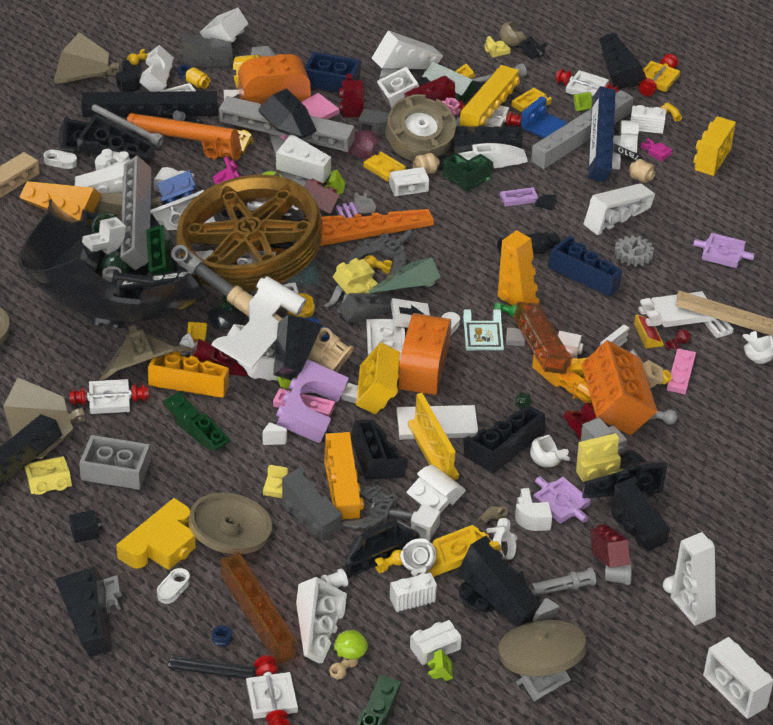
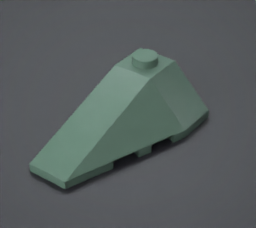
(411, 275)

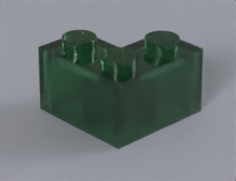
(467, 173)

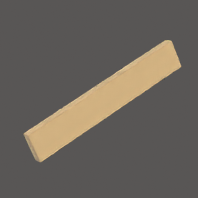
(724, 312)

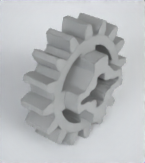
(634, 251)

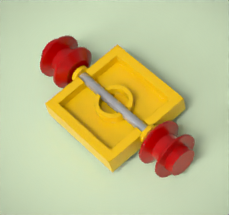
(660, 75)

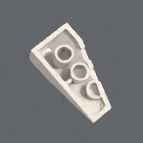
(170, 213)
(318, 611)

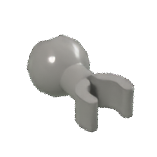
(668, 416)

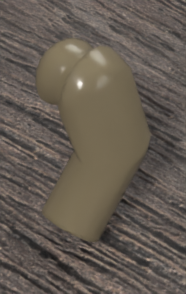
(493, 513)

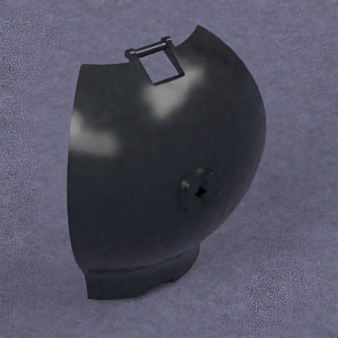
(86, 290)

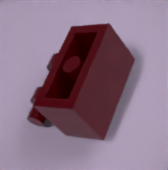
(351, 97)

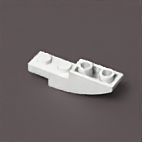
(500, 154)

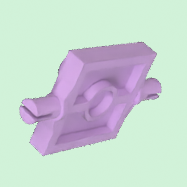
(723, 250)
(563, 499)

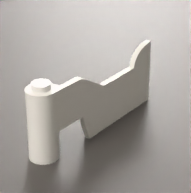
(262, 327)

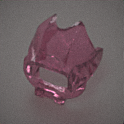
(364, 144)

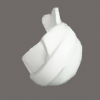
(759, 349)
(545, 452)
(418, 556)

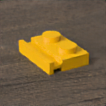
(526, 99)
(383, 165)

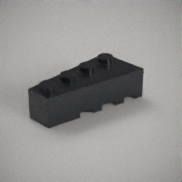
(104, 134)
(497, 583)

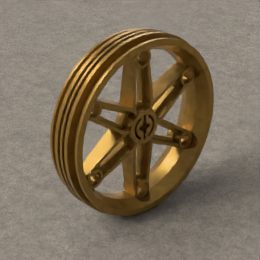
(253, 229)

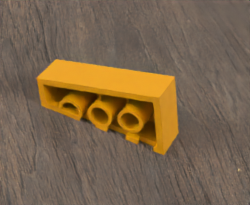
(68, 198)
(516, 270)
(188, 375)
(342, 475)

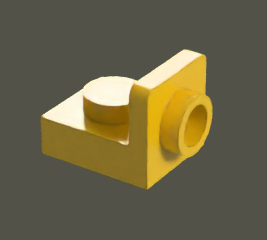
(245, 139)

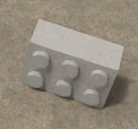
(115, 462)

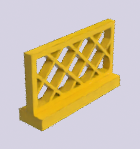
(432, 438)

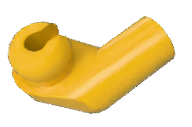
(673, 110)

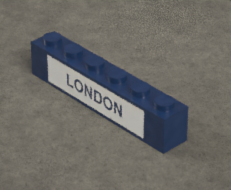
(601, 134)

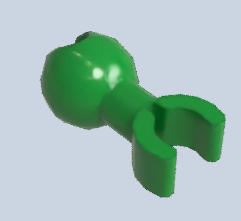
(505, 308)

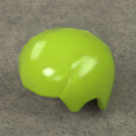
(350, 644)

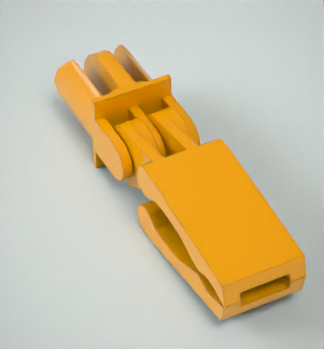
(570, 381)

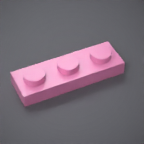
(681, 371)
(315, 403)

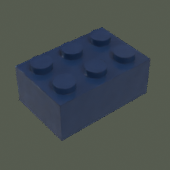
(329, 70)

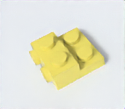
(355, 276)
(598, 457)
(48, 475)

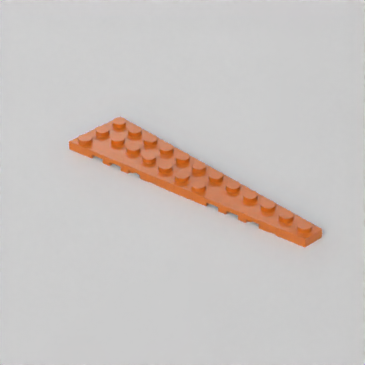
(341, 229)

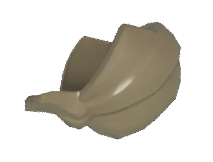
(510, 35)

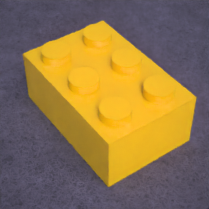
(714, 145)
(378, 378)

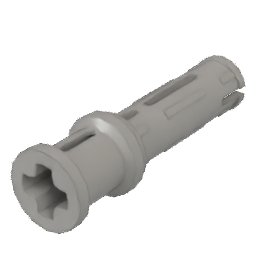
(573, 580)

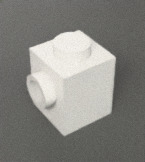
(572, 343)
(425, 521)

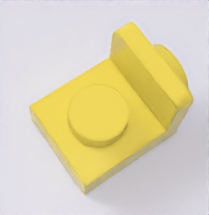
(496, 48)
(273, 484)

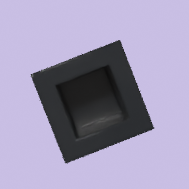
(85, 526)

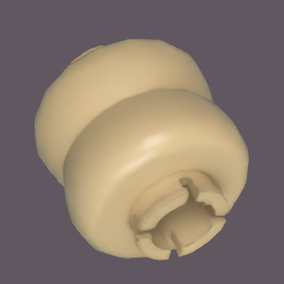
(427, 161)
(642, 171)

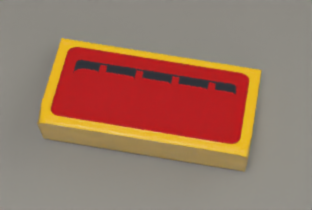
(648, 334)

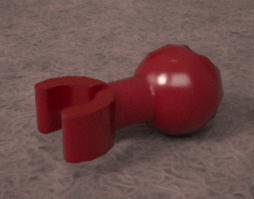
(682, 336)

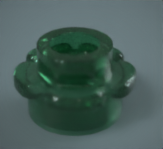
(522, 400)

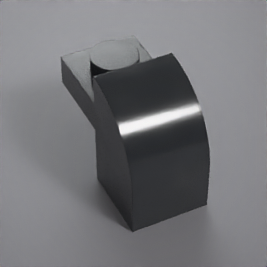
(129, 78)

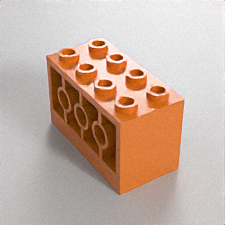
(618, 387)

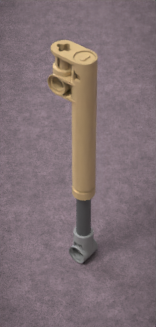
(322, 353)

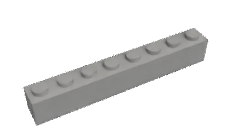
(247, 115)
(575, 133)
(136, 212)

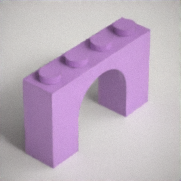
(296, 415)

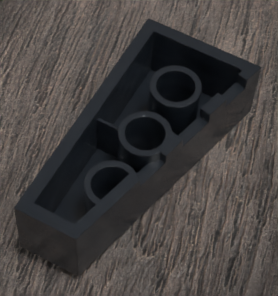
(621, 63)
(470, 135)
(506, 439)
(86, 605)

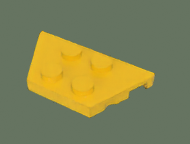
(453, 548)

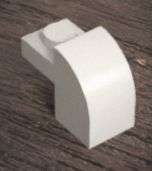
(629, 134)
(109, 237)
(532, 515)

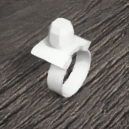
(502, 534)

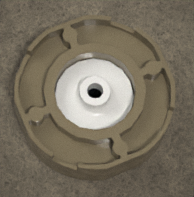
(420, 127)

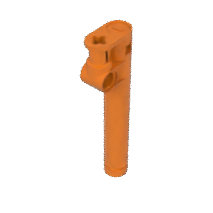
(215, 140)

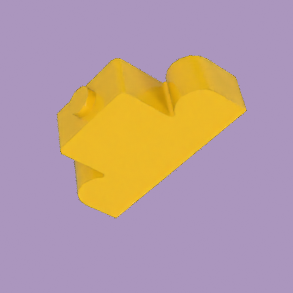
(161, 538)

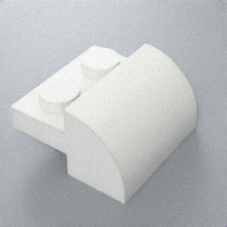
(435, 489)

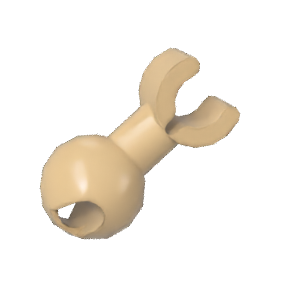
(338, 670)

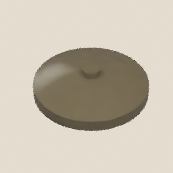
(230, 523)
(542, 647)

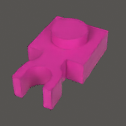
(657, 150)

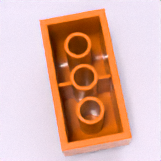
(271, 74)
(424, 353)

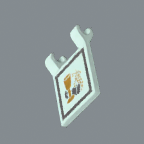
(483, 334)

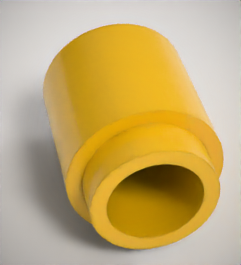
(197, 78)

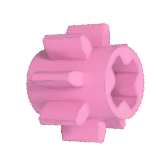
(453, 105)

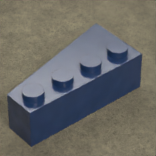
(584, 266)

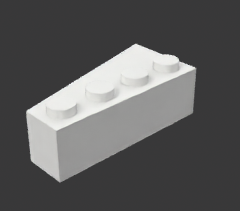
(400, 52)

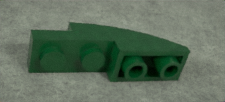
(194, 423)
(381, 702)

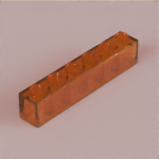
(542, 338)
(258, 608)

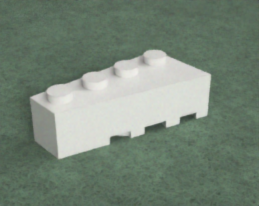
(617, 206)
(695, 579)

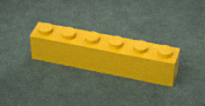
(490, 97)

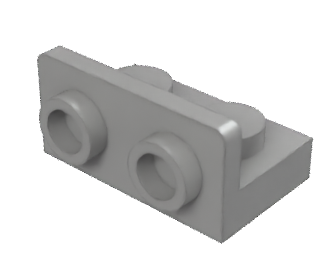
(542, 685)

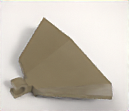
(83, 60)
(139, 348)
(29, 401)

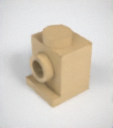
(654, 377)

